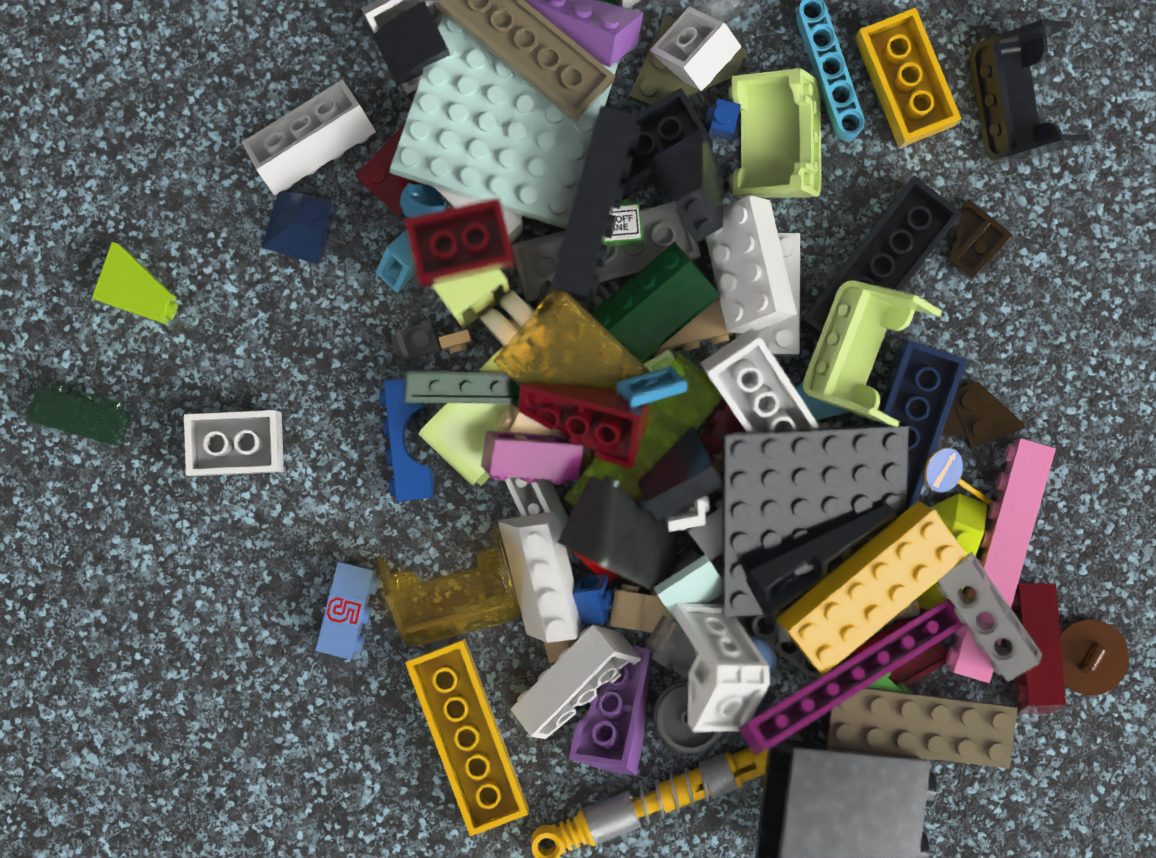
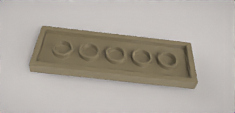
(533, 50)
(924, 727)

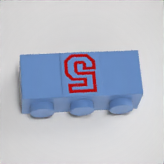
(347, 610)

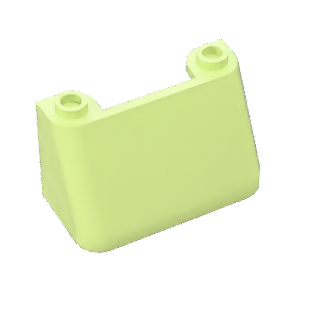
(778, 135)
(460, 432)

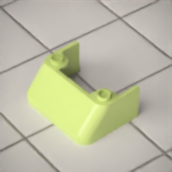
(852, 342)

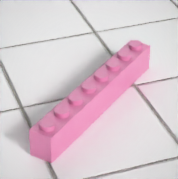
(1005, 543)

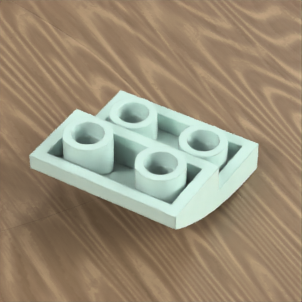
(694, 584)

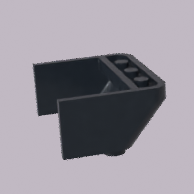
(1008, 96)

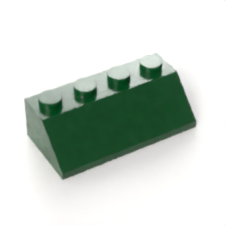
(656, 302)

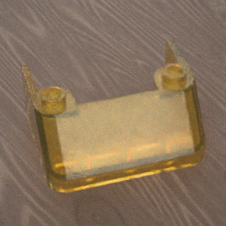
(452, 602)

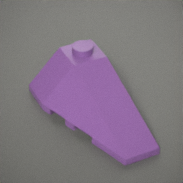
(615, 723)

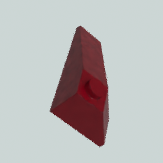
(589, 417)

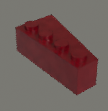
(1043, 686)

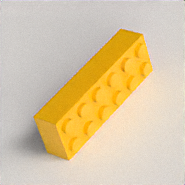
(871, 587)
(467, 737)

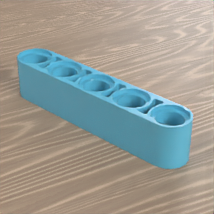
(829, 83)

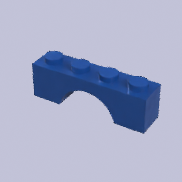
(410, 478)

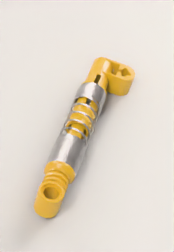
(622, 812)

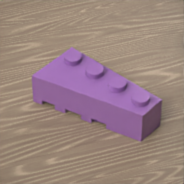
(596, 26)

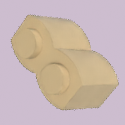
(636, 609)

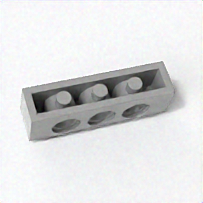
(1006, 625)

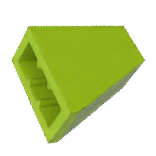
(133, 288)

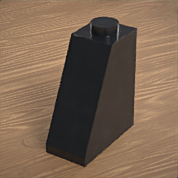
(679, 477)

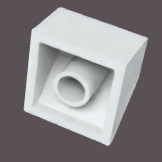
(696, 48)

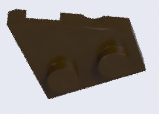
(976, 241)

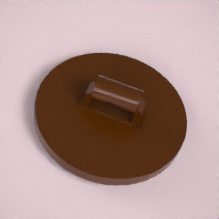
(1093, 657)

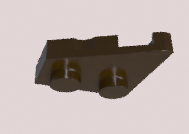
(983, 415)

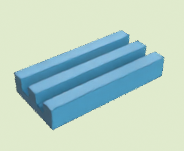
(651, 386)

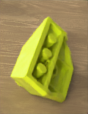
(966, 523)

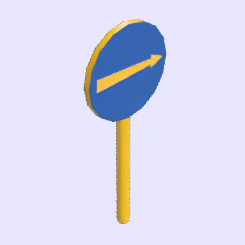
(945, 471)

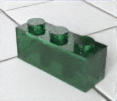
(80, 414)

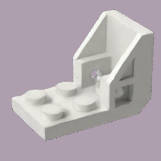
(727, 673)

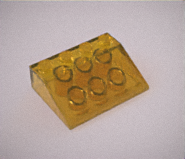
(567, 348)

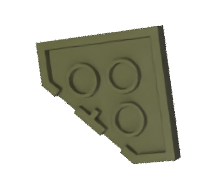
(658, 81)

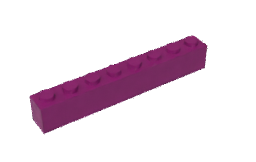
(850, 677)

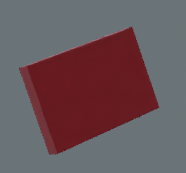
(916, 667)

